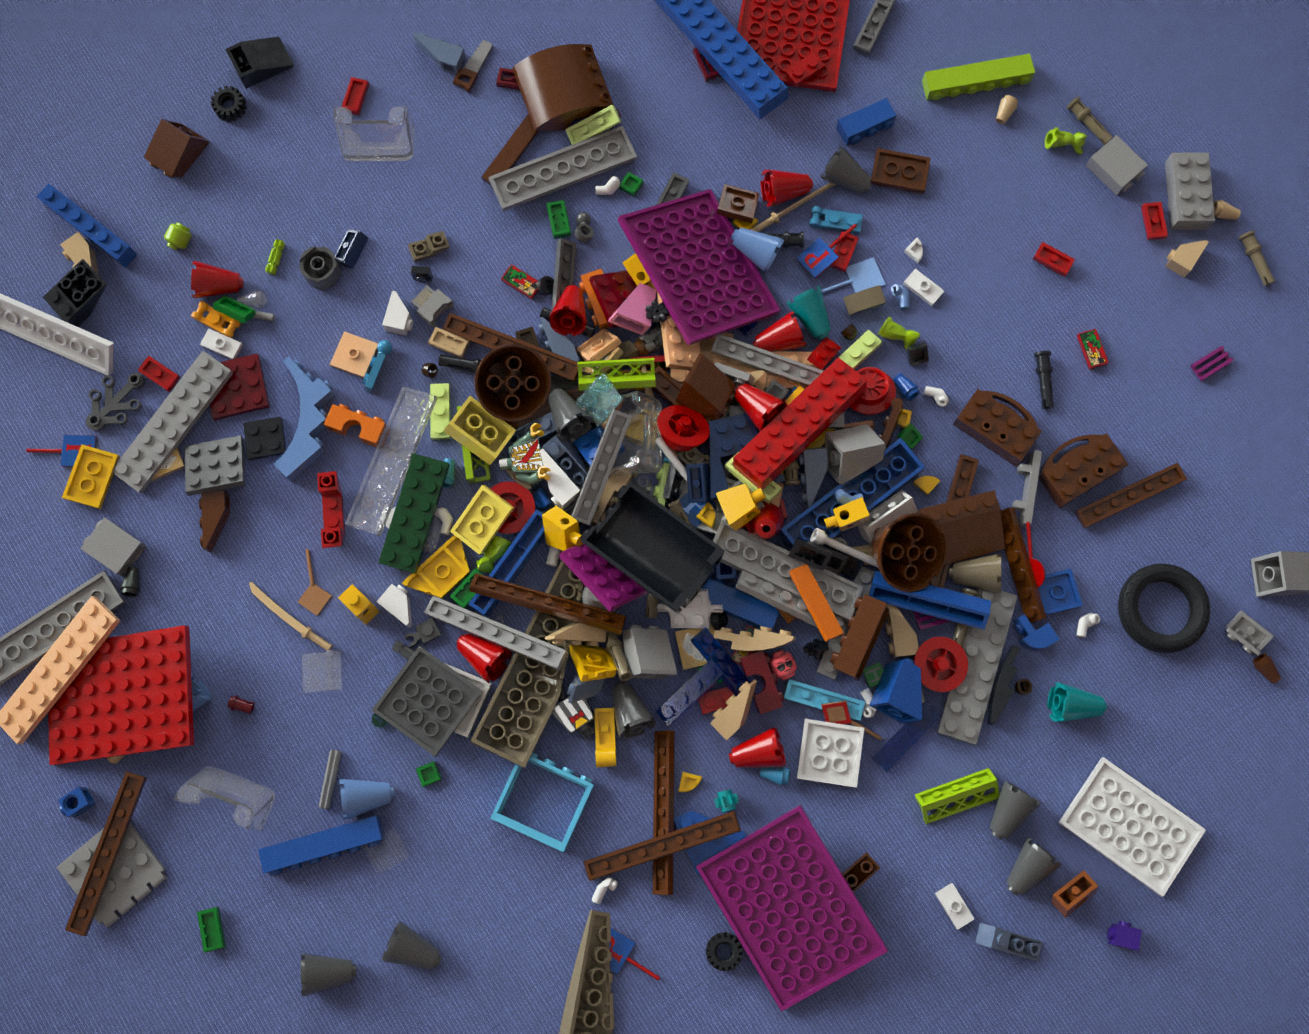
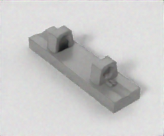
(1031, 471)

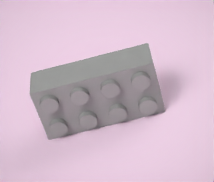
(1189, 191)

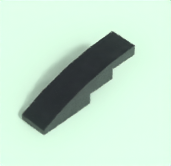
(825, 557)
(1001, 691)

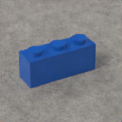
(866, 122)

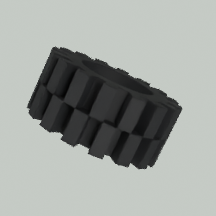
(224, 95)
(737, 951)

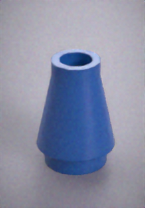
(906, 387)

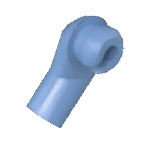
(902, 294)
(844, 498)

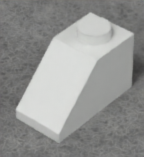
(397, 317)
(397, 603)

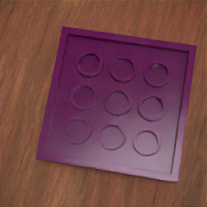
(601, 578)

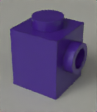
(1124, 935)

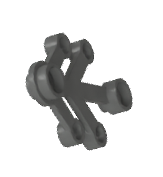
(113, 403)

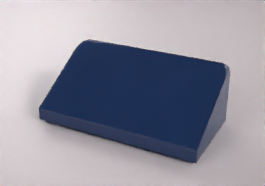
(351, 248)
(698, 482)

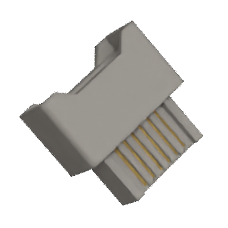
(431, 304)

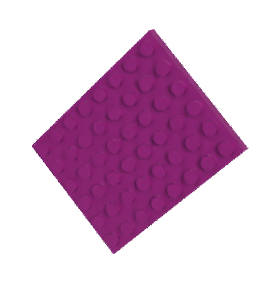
(697, 268)
(791, 908)

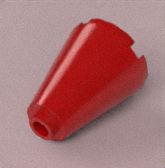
(783, 186)
(213, 281)
(569, 312)
(781, 335)
(759, 405)
(770, 516)
(484, 656)
(759, 751)

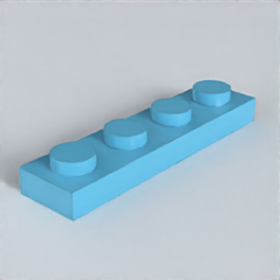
(814, 697)

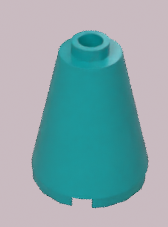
(812, 312)
(1071, 703)

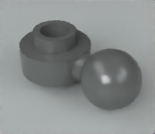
(583, 231)

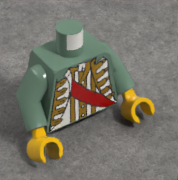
(526, 458)

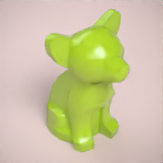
(1057, 138)
(897, 332)
(494, 551)

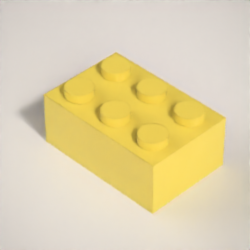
(479, 431)

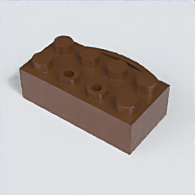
(1001, 421)
(1065, 477)
(861, 637)

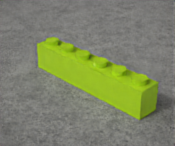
(978, 77)

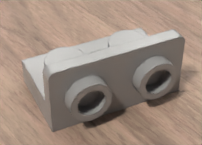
(737, 376)

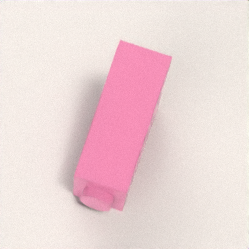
(632, 311)

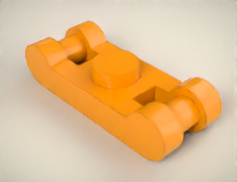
(215, 320)

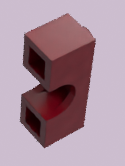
(769, 697)

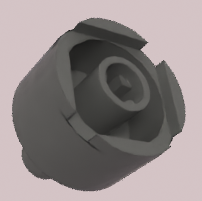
(319, 267)

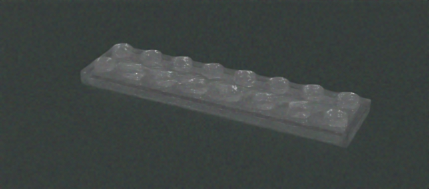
(391, 461)

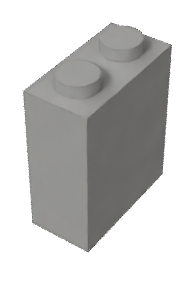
(1117, 165)
(113, 547)

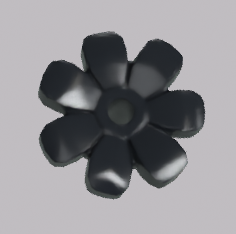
(657, 312)
(816, 648)

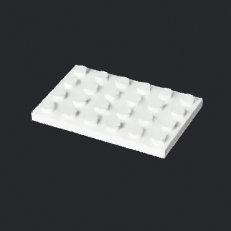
(1132, 826)

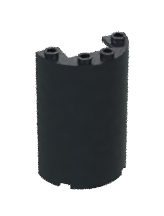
(654, 548)

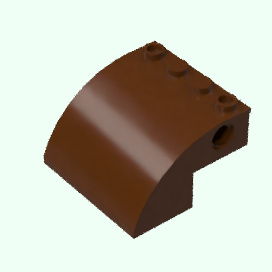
(561, 86)

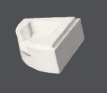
(915, 250)

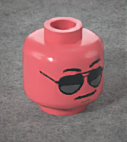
(783, 664)

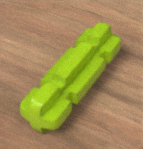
(275, 257)

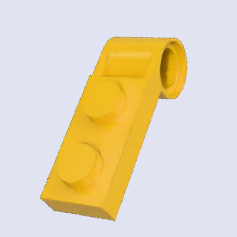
(605, 737)

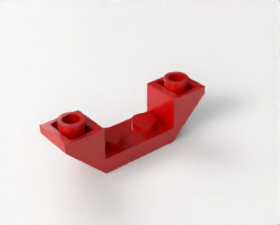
(333, 511)

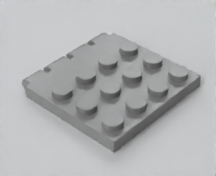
(130, 877)

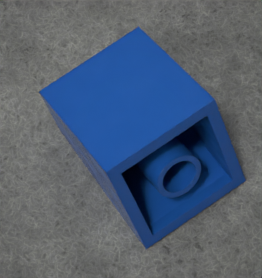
(899, 692)

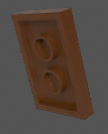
(900, 170)

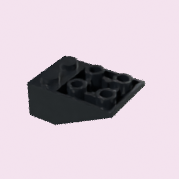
(259, 59)
(76, 294)

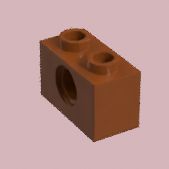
(1074, 893)

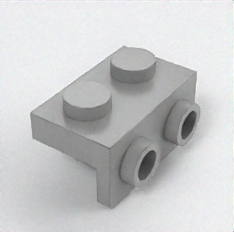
(1248, 632)

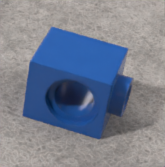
(84, 799)

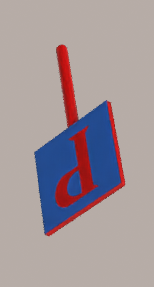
(820, 255)
(70, 448)
(621, 948)

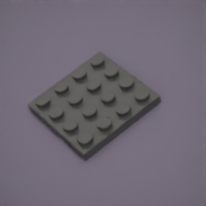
(427, 701)

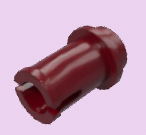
(236, 703)

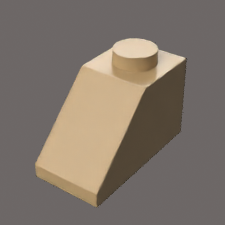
(1185, 257)

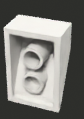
(560, 485)

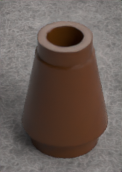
(1266, 666)

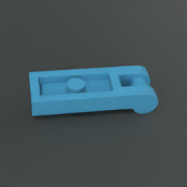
(835, 220)

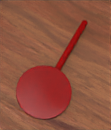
(1037, 567)

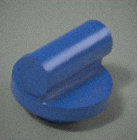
(541, 500)

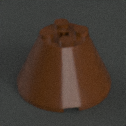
(512, 382)
(909, 551)

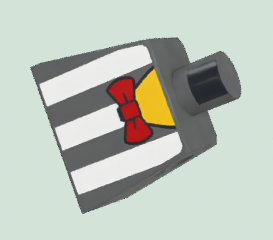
(575, 717)

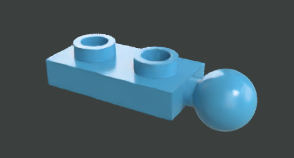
(384, 348)

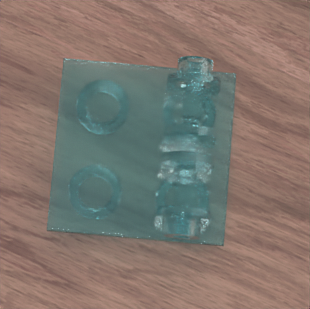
(600, 399)

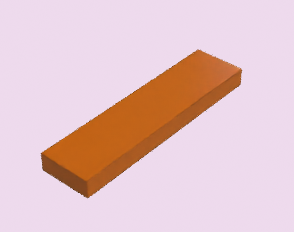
(816, 602)

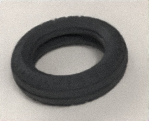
(1192, 589)

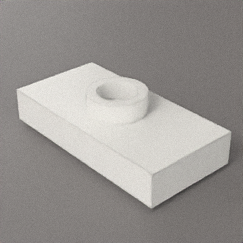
(923, 287)
(221, 344)
(954, 906)

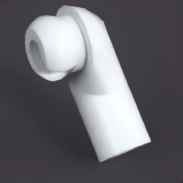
(609, 189)
(938, 395)
(446, 519)
(1086, 622)
(868, 711)
(601, 889)

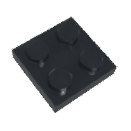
(264, 438)

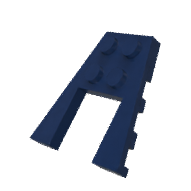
(725, 440)

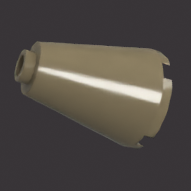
(978, 573)

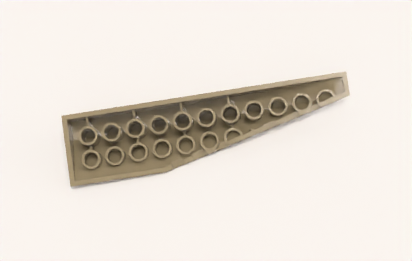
(528, 687)
(589, 995)

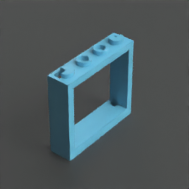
(565, 773)

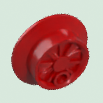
(878, 393)
(682, 428)
(522, 502)
(941, 664)

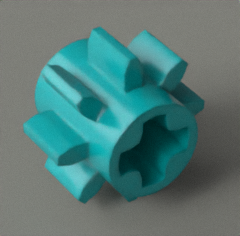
(726, 800)

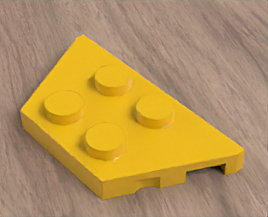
(441, 570)
(592, 662)

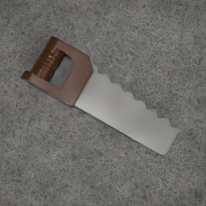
(473, 67)

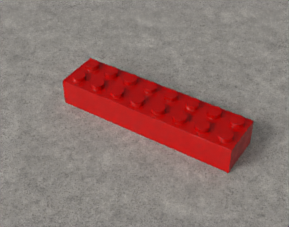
(799, 424)

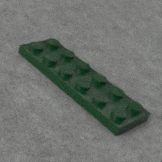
(414, 513)

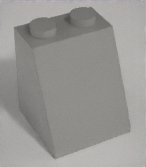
(852, 451)
(1281, 574)
(648, 652)

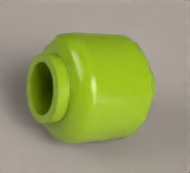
(177, 236)

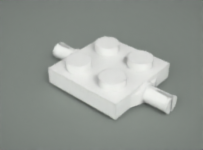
(695, 615)

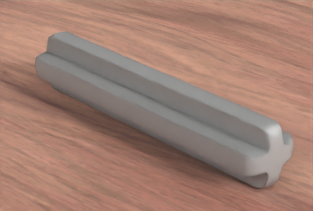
(329, 779)

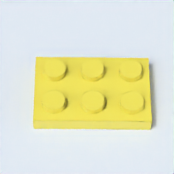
(482, 519)

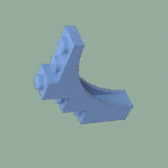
(305, 445)

